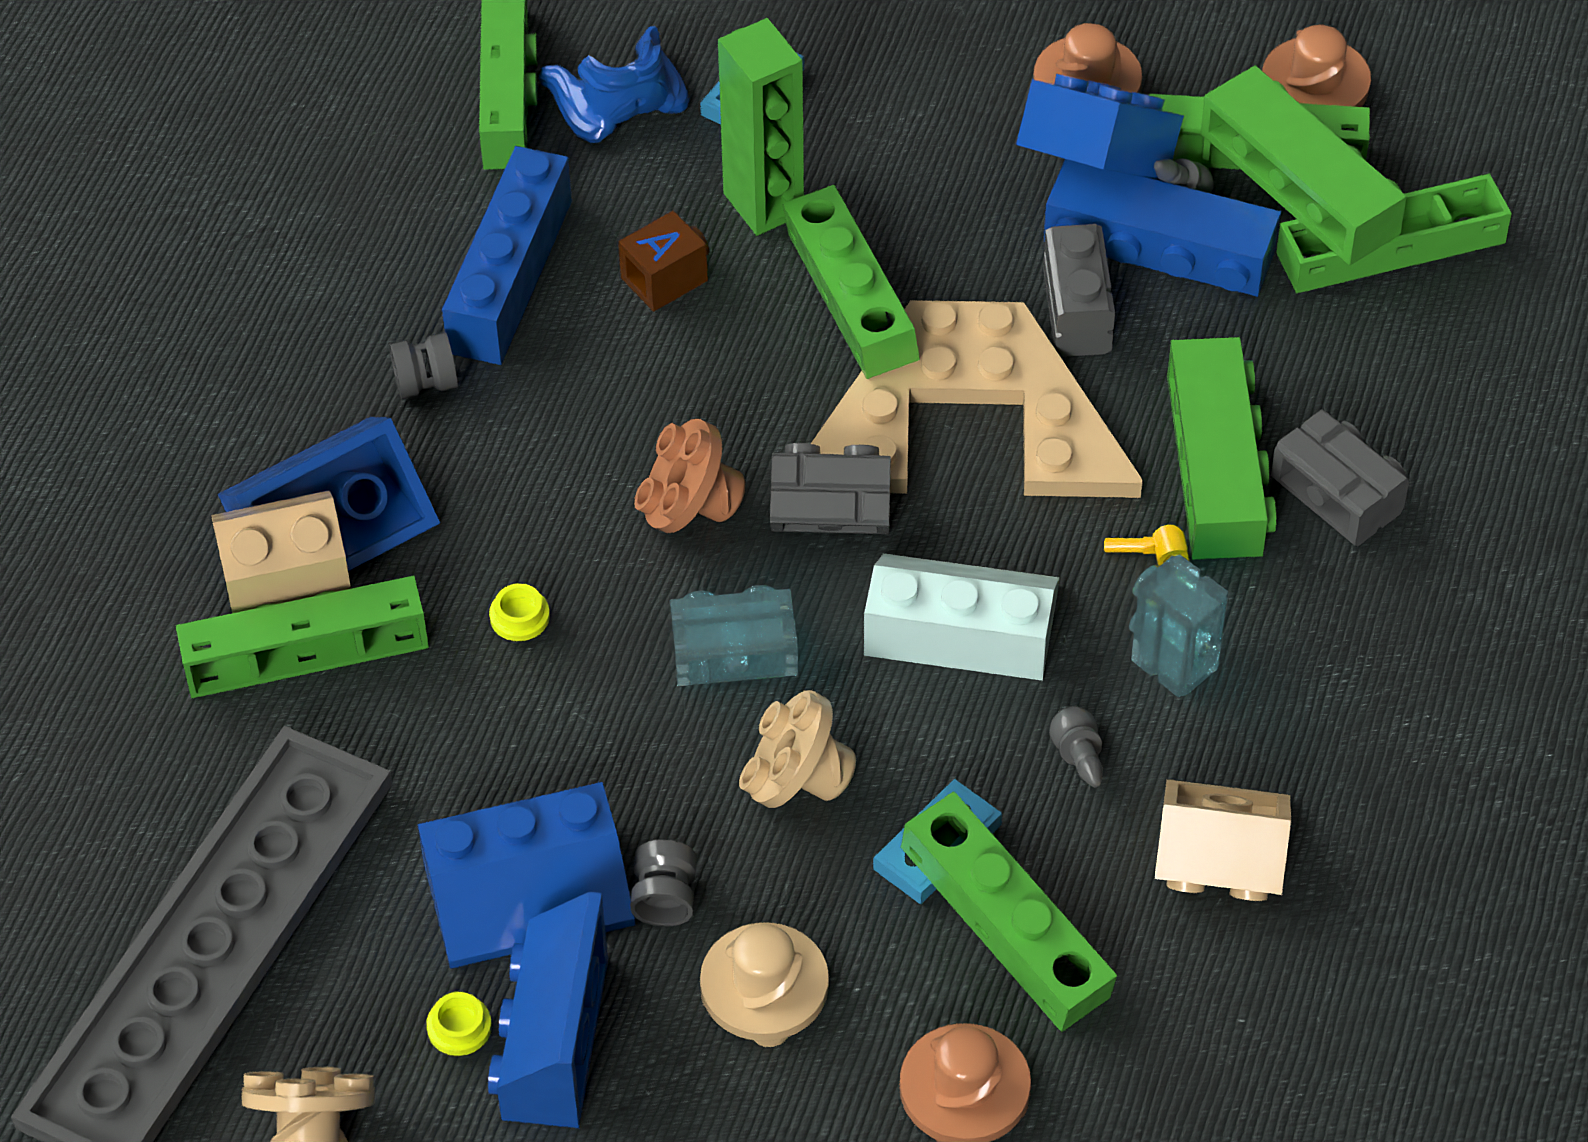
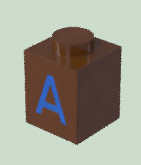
(664, 260)

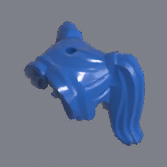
(616, 94)

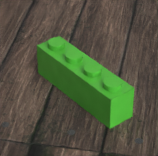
(761, 123)
(1303, 164)
(1218, 448)

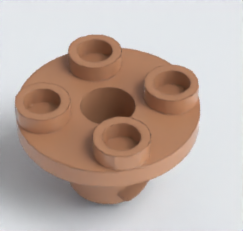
(1092, 55)
(1320, 68)
(689, 479)
(965, 1084)

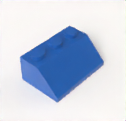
(370, 481)
(518, 861)
(552, 1015)

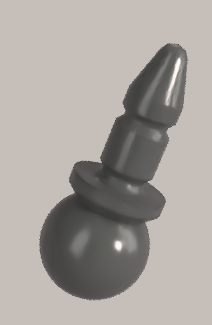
(1185, 174)
(1078, 741)

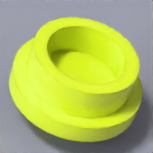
(519, 613)
(459, 1024)

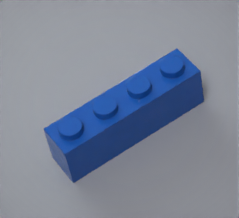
(1168, 226)
(507, 255)

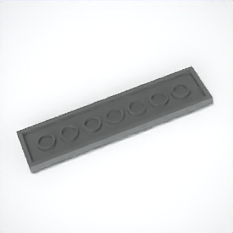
(205, 946)

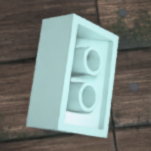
(959, 616)

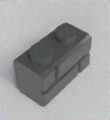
(1078, 290)
(1340, 476)
(830, 490)

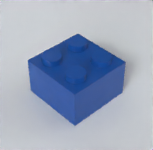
(1099, 125)

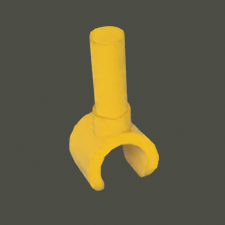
(1164, 543)

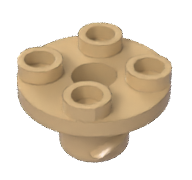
(798, 753)
(764, 982)
(311, 1105)

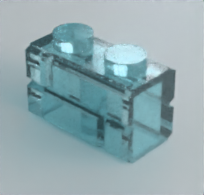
(1178, 624)
(734, 636)

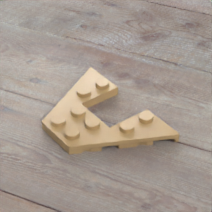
(988, 357)

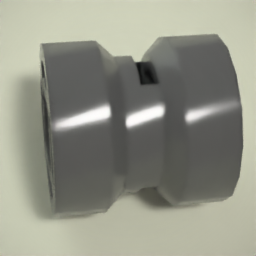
(410, 366)
(663, 886)

